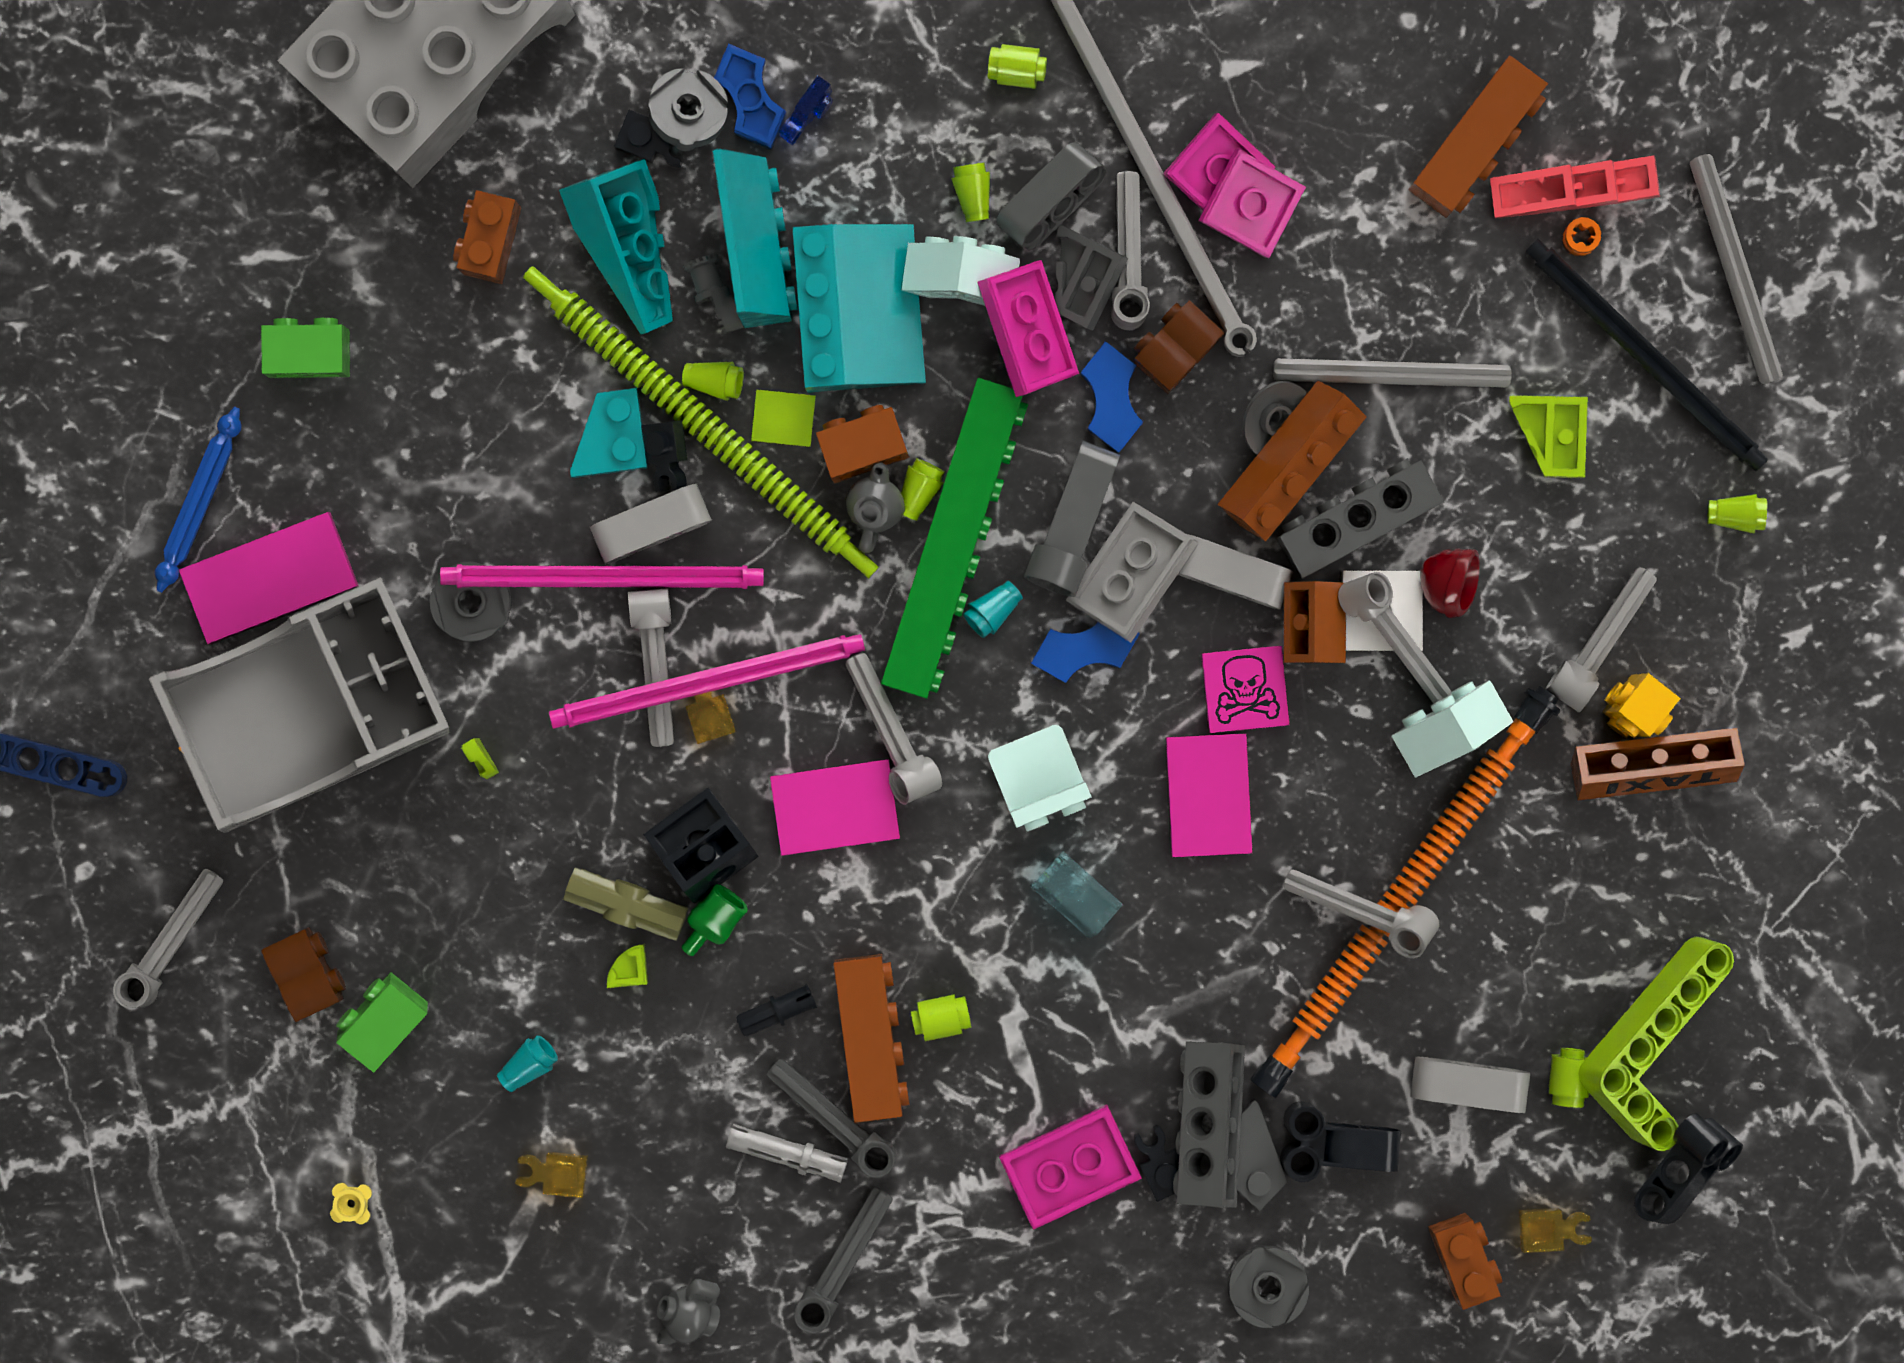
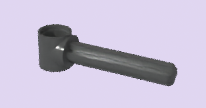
(832, 1118)
(843, 1261)

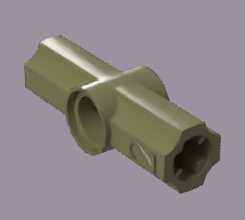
(625, 903)

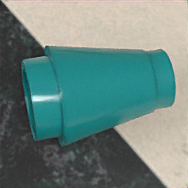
(992, 609)
(528, 1063)

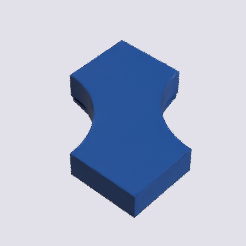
(757, 114)
(1109, 379)
(1066, 653)

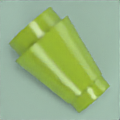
(972, 190)
(714, 378)
(920, 487)
(1739, 513)

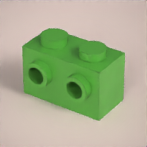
(305, 349)
(380, 1021)

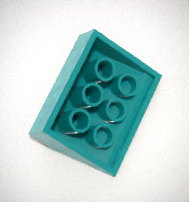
(753, 238)
(853, 309)

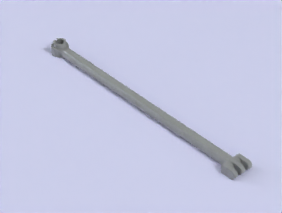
(1155, 178)

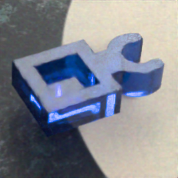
(813, 103)

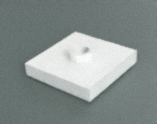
(1405, 605)

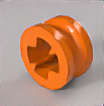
(1580, 248)

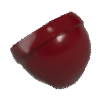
(1451, 580)

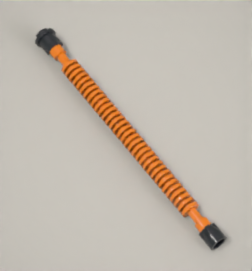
(1530, 718)

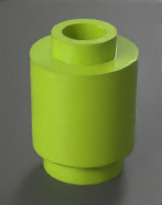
(1016, 66)
(941, 1017)
(1565, 1078)

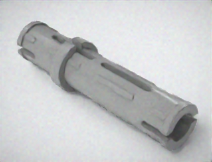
(795, 1155)

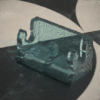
(1076, 895)

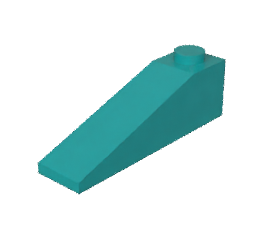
(619, 230)

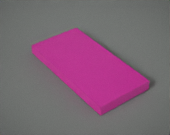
(268, 578)

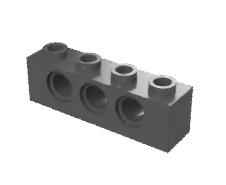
(1418, 497)
(1224, 1106)

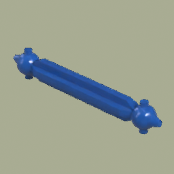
(198, 499)

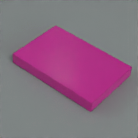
(1028, 328)
(1208, 795)
(834, 807)
(1070, 1167)

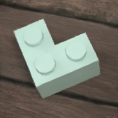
(953, 268)
(1453, 728)

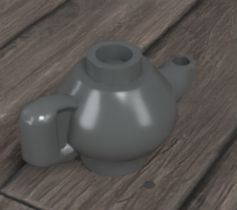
(874, 505)
(689, 1313)

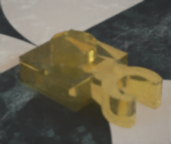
(710, 717)
(561, 1174)
(1545, 1230)

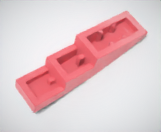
(1575, 187)

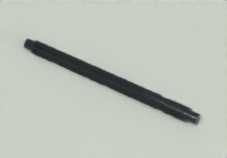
(1647, 355)

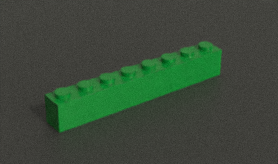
(952, 539)

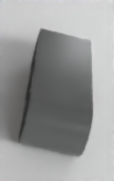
(1051, 196)

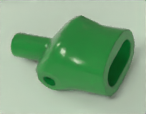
(714, 918)

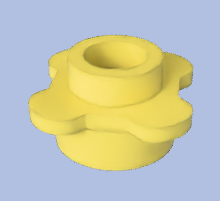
(341, 1210)

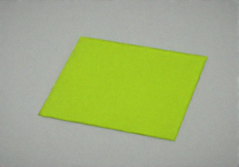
(783, 418)

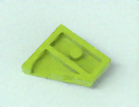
(1554, 432)

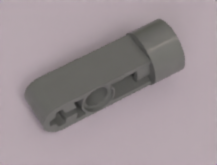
(1059, 562)

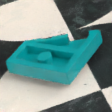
(611, 436)

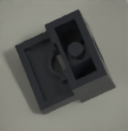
(700, 845)

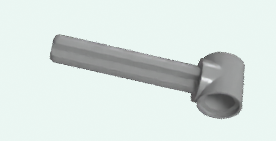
(1129, 245)
(1370, 600)
(651, 613)
(1576, 680)
(912, 775)
(1408, 929)
(167, 942)

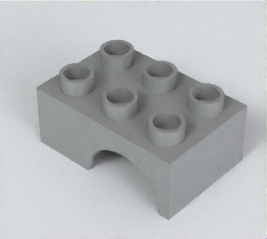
(414, 69)
(301, 706)

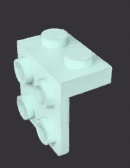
(1039, 777)

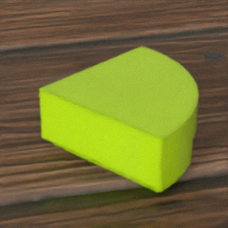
(478, 754)
(629, 968)

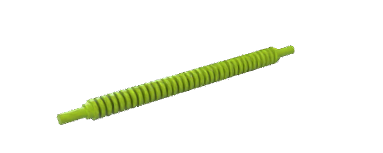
(566, 305)

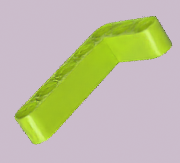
(1650, 1038)

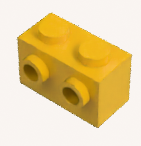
(1640, 706)

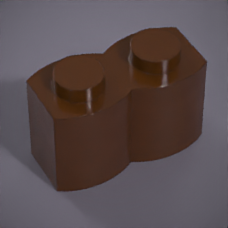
(1177, 346)
(304, 974)

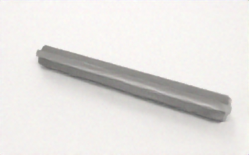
(1736, 269)
(1392, 372)

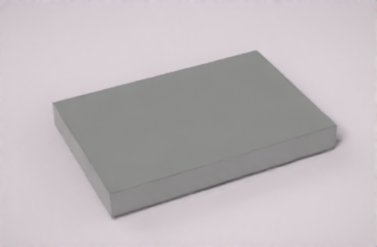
(1132, 571)

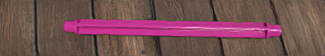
(602, 576)
(706, 681)

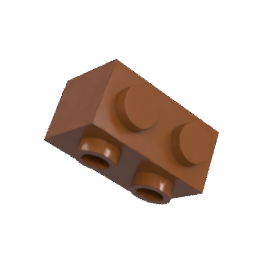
(488, 236)
(859, 444)
(1313, 623)
(1464, 1260)

